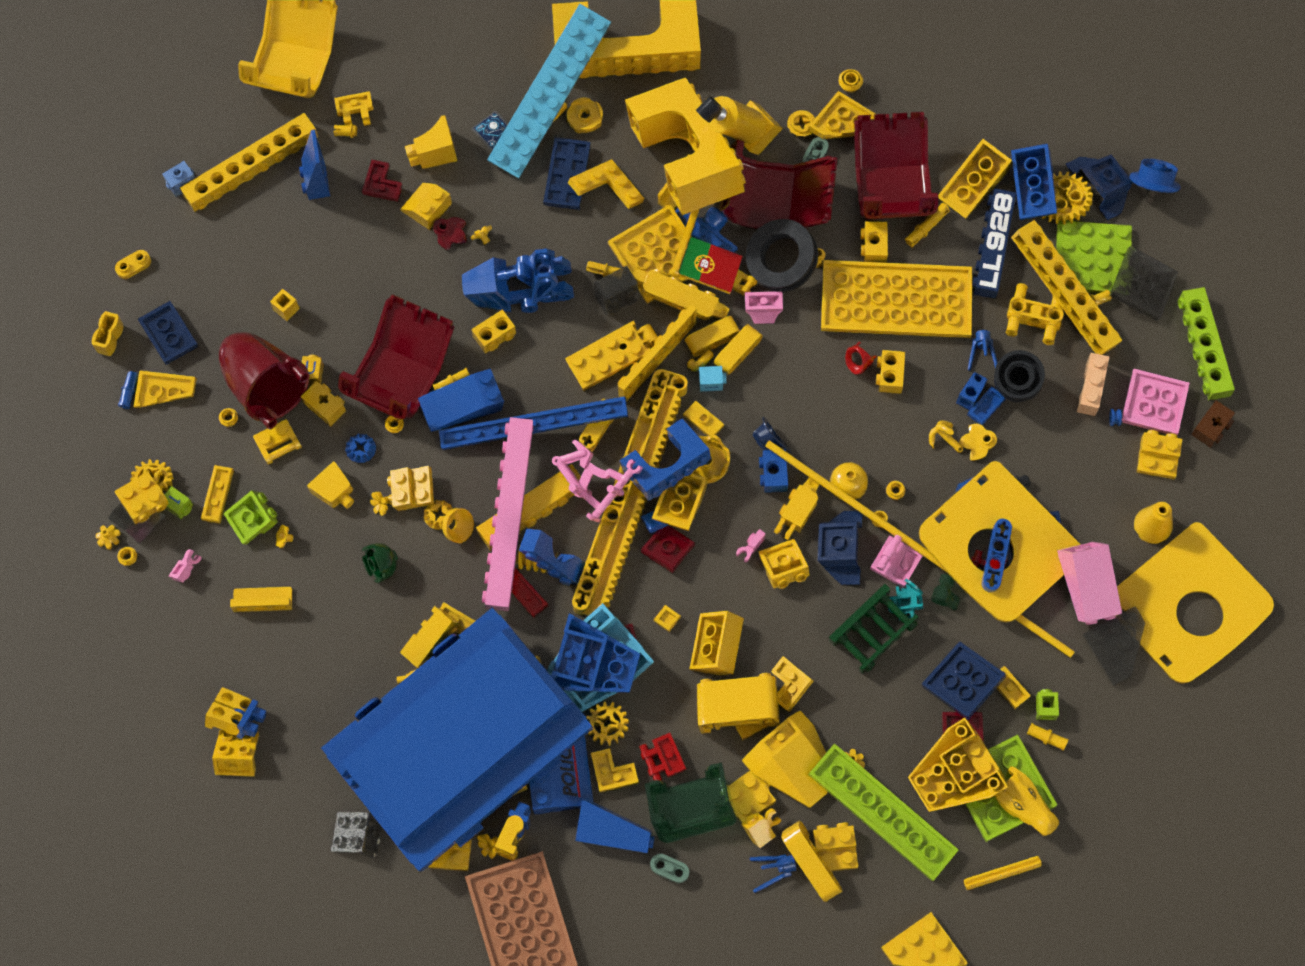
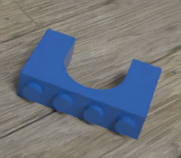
(654, 480)

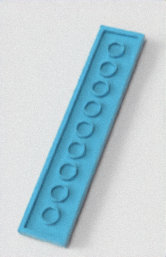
(549, 91)

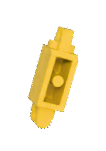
(799, 508)

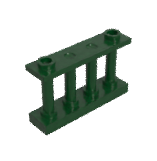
(854, 623)

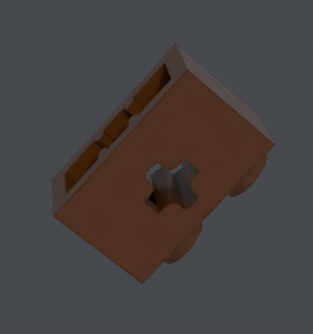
(1221, 417)

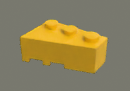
(433, 632)

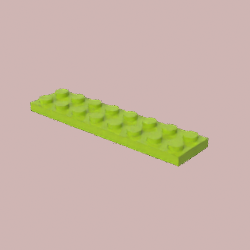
(883, 812)

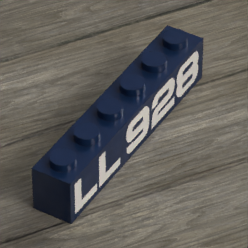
(995, 243)

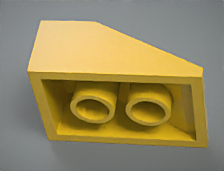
(680, 503)

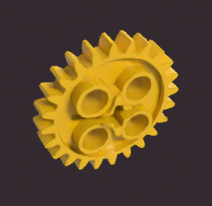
(1072, 198)

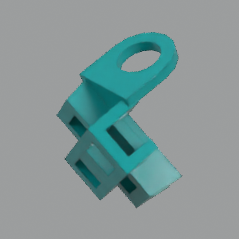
(912, 592)

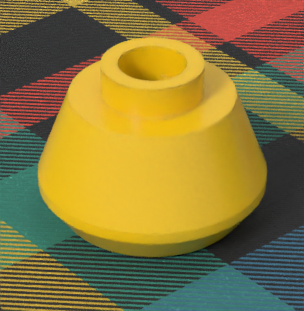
(850, 80)

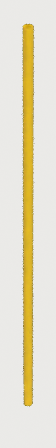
(894, 531)

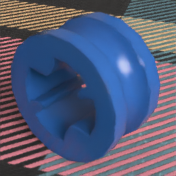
(1115, 417)

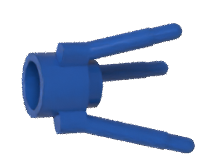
(983, 341)
(784, 863)

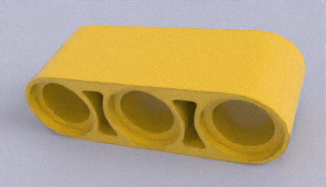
(712, 336)
(738, 349)

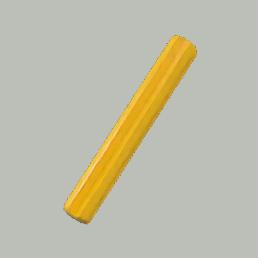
(1002, 872)

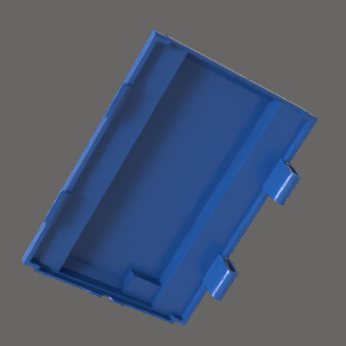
(456, 739)

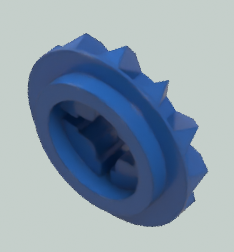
(359, 456)

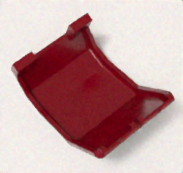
(893, 166)
(782, 192)
(401, 359)

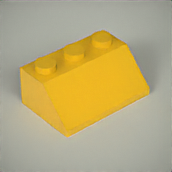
(716, 643)

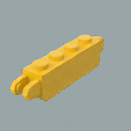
(679, 295)

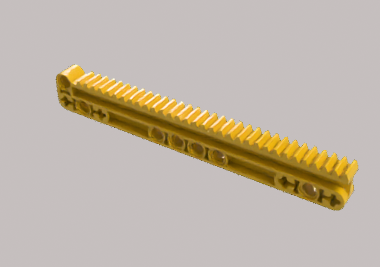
(615, 535)

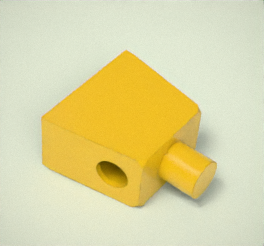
(332, 487)

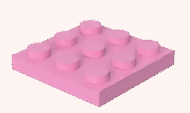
(1155, 402)

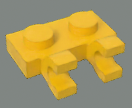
(354, 104)

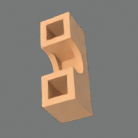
(1093, 384)

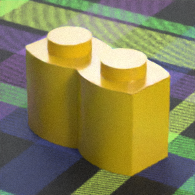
(106, 336)

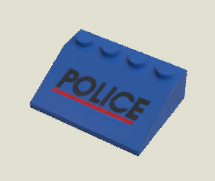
(565, 785)

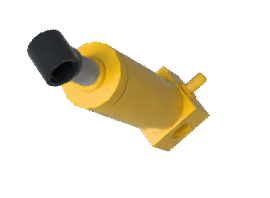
(740, 121)

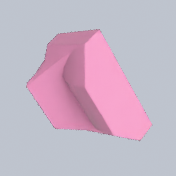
(763, 306)

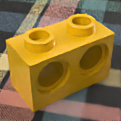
(490, 328)
(894, 371)

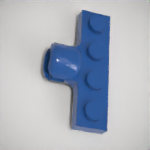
(708, 228)

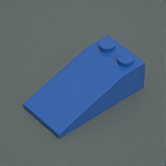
(314, 170)
(1034, 181)
(462, 401)

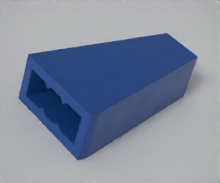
(610, 829)

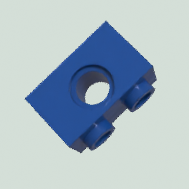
(773, 482)

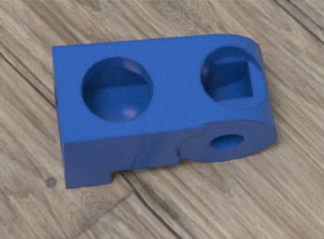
(971, 391)

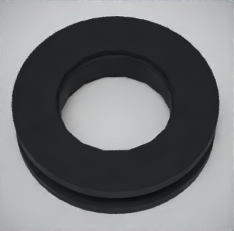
(762, 240)

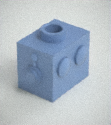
(177, 177)

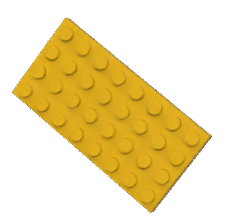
(896, 299)

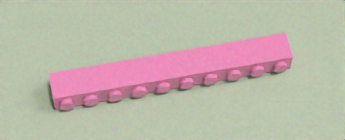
(509, 514)

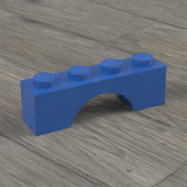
(538, 548)

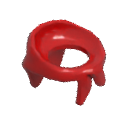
(867, 360)

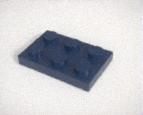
(168, 332)

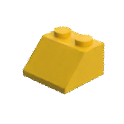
(427, 204)

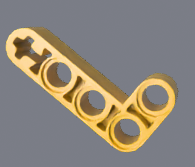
(808, 858)

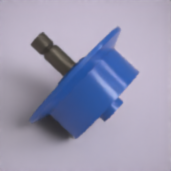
(1156, 176)

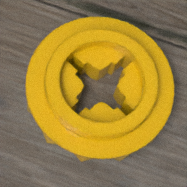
(794, 119)
(430, 518)

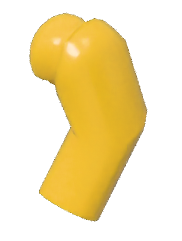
(702, 361)

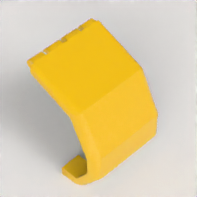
(293, 47)

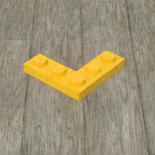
(612, 175)

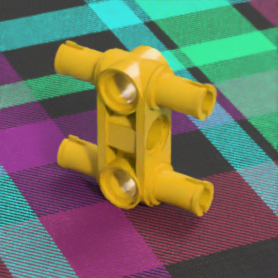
(1033, 314)

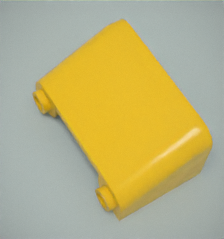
(737, 702)

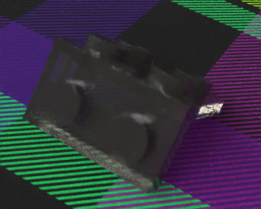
(137, 531)

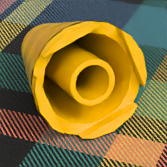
(1154, 523)

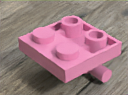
(896, 561)

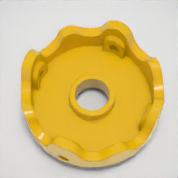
(720, 460)

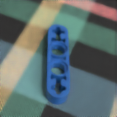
(993, 554)

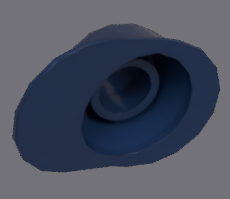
(765, 433)

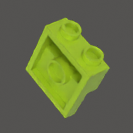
(251, 516)

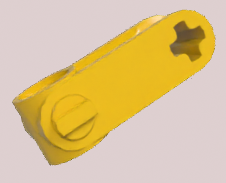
(594, 432)

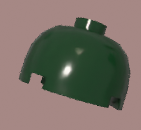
(379, 561)

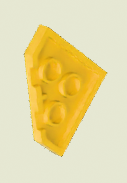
(838, 117)
(923, 945)

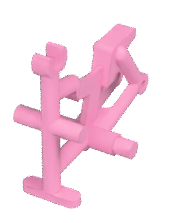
(579, 487)

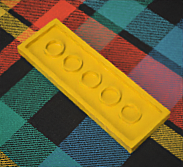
(656, 355)

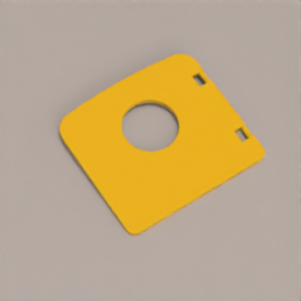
(1033, 538)
(1185, 566)

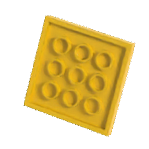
(650, 244)

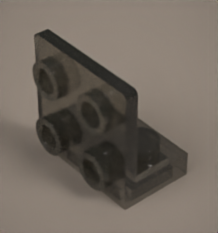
(356, 834)

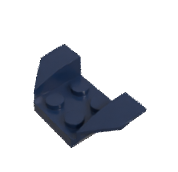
(1108, 180)
(840, 547)

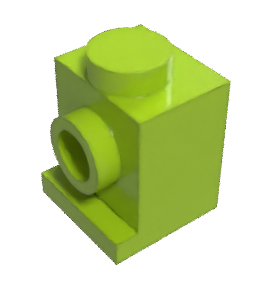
(1051, 698)

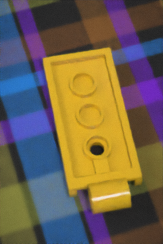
(606, 358)

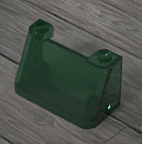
(691, 806)

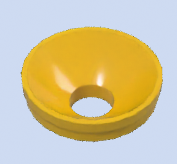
(463, 525)

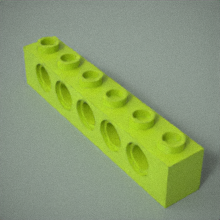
(1198, 299)

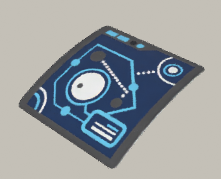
(490, 129)

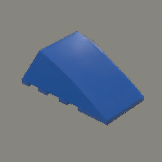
(593, 660)

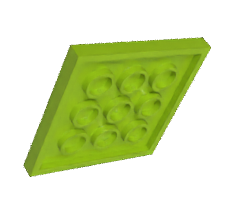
(1093, 251)
(988, 813)

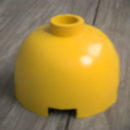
(850, 479)

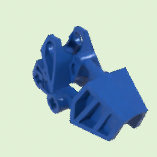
(488, 286)

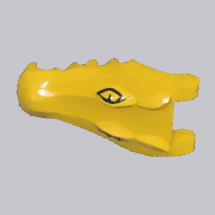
(1025, 802)

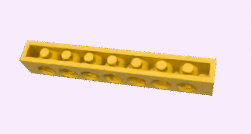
(239, 161)
(1057, 286)

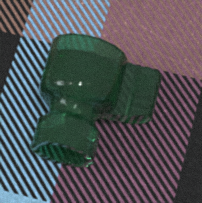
(943, 595)

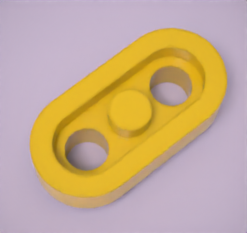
(133, 265)

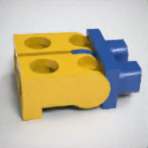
(234, 714)
(513, 832)

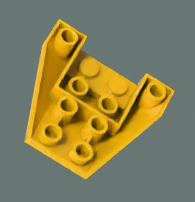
(788, 757)
(957, 770)

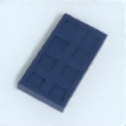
(567, 160)

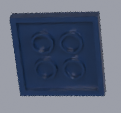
(964, 680)

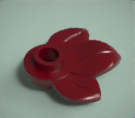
(452, 233)

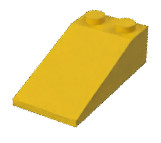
(975, 178)

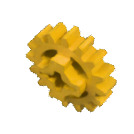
(159, 472)
(614, 725)

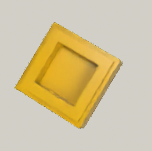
(667, 618)

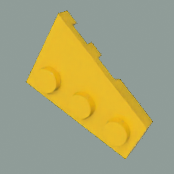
(162, 387)

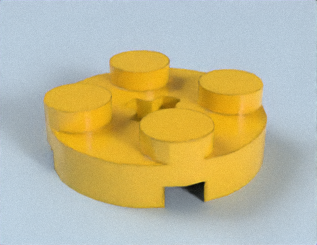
(588, 124)

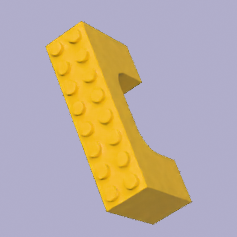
(669, 48)
(711, 170)

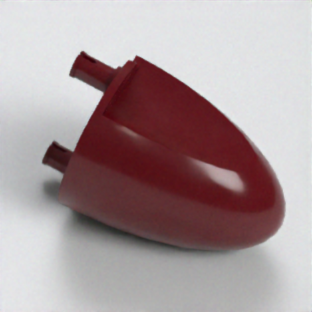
(262, 377)

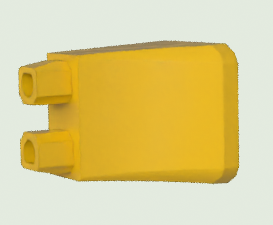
(433, 147)

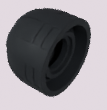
(1019, 376)

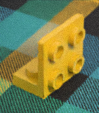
(234, 755)

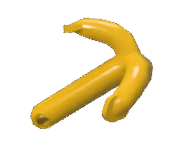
(944, 429)

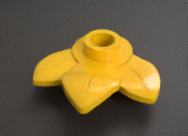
(975, 441)

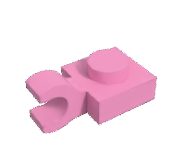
(754, 542)
(183, 568)

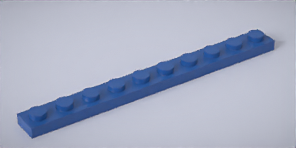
(542, 422)

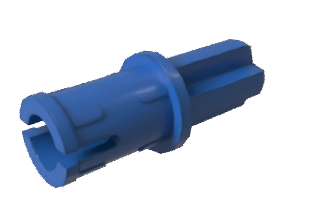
(128, 390)

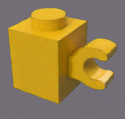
(759, 828)

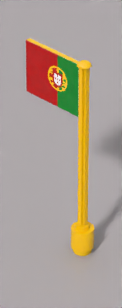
(705, 261)

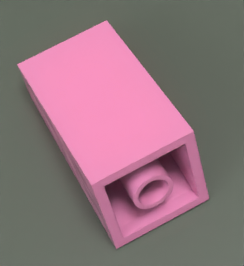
(1091, 581)

